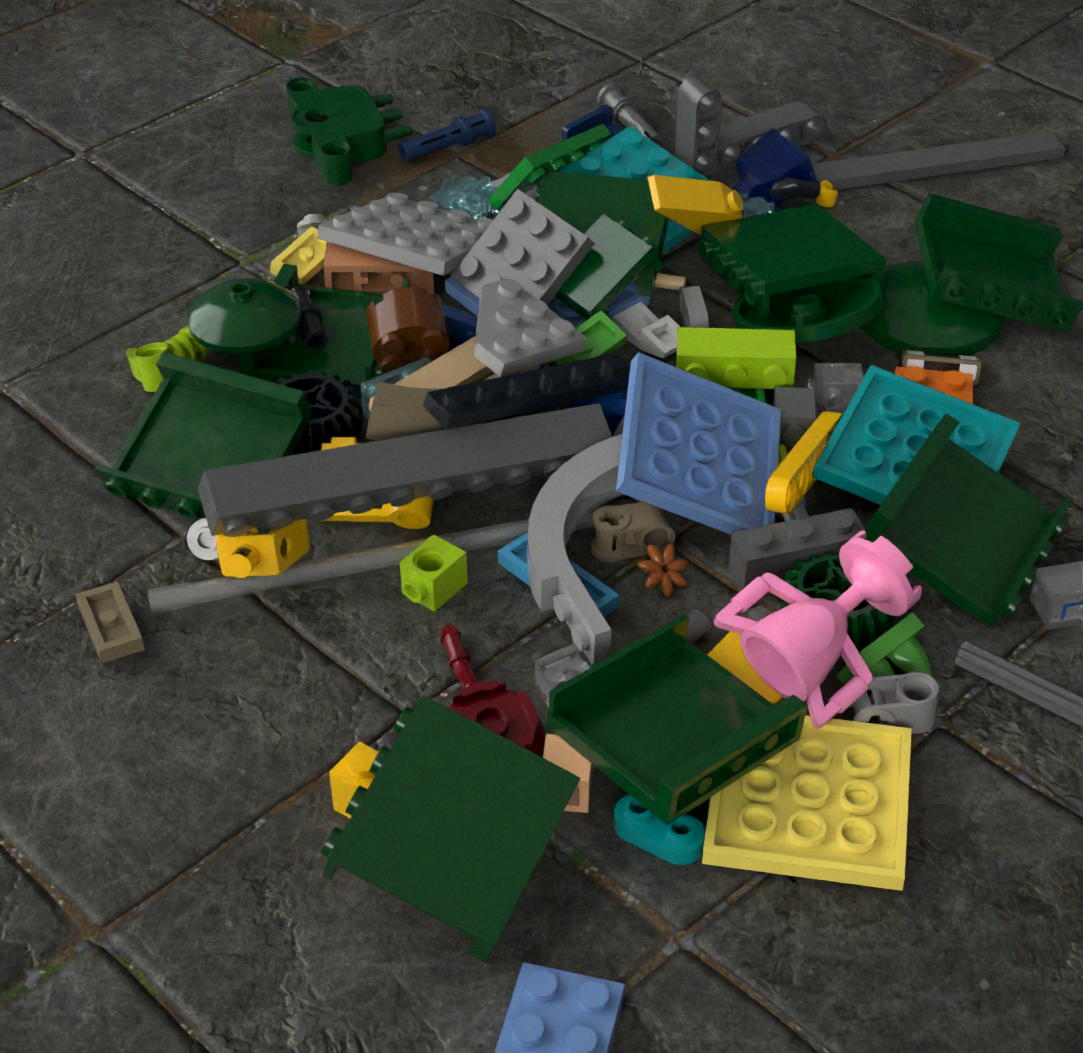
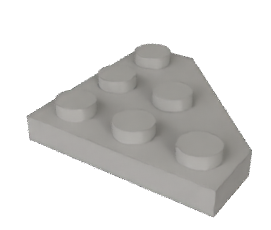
(520, 330)

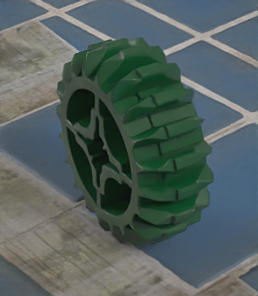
(826, 580)

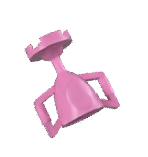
(805, 639)

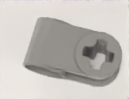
(900, 701)

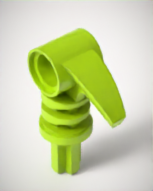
(144, 359)

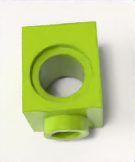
(433, 572)

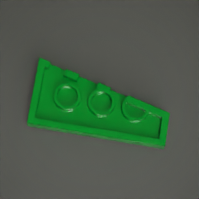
(554, 158)

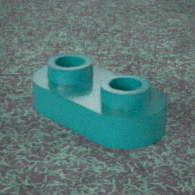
(655, 836)

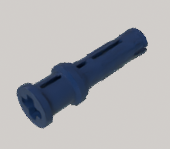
(460, 132)

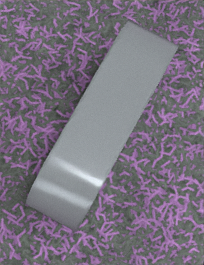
(692, 307)

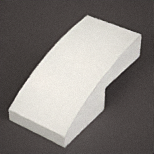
(647, 331)

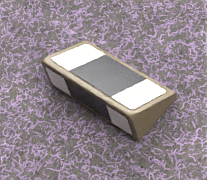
(942, 362)

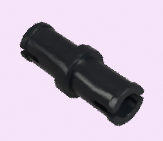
(311, 319)

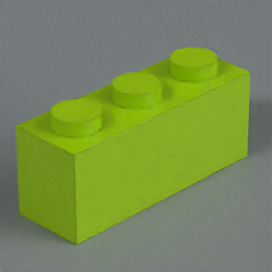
(738, 356)

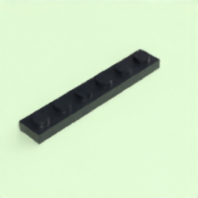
(527, 391)

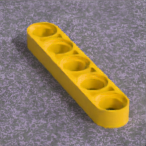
(794, 474)

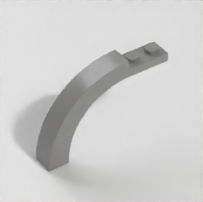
(561, 505)

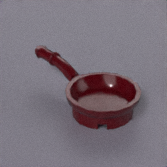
(490, 702)

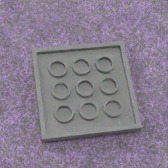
(407, 232)

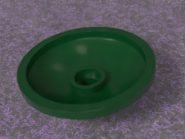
(244, 316)

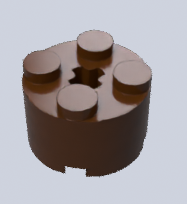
(407, 328)

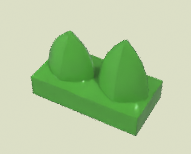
(602, 339)
(899, 647)

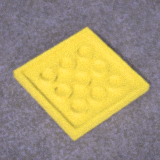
(820, 808)

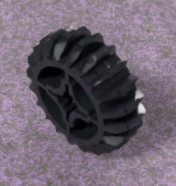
(334, 407)

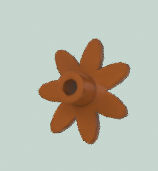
(663, 569)

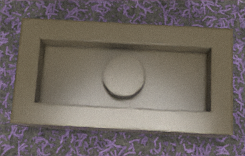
(109, 622)

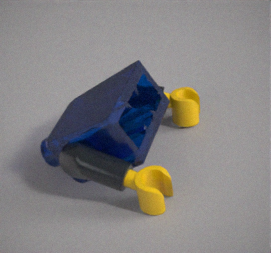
(780, 172)

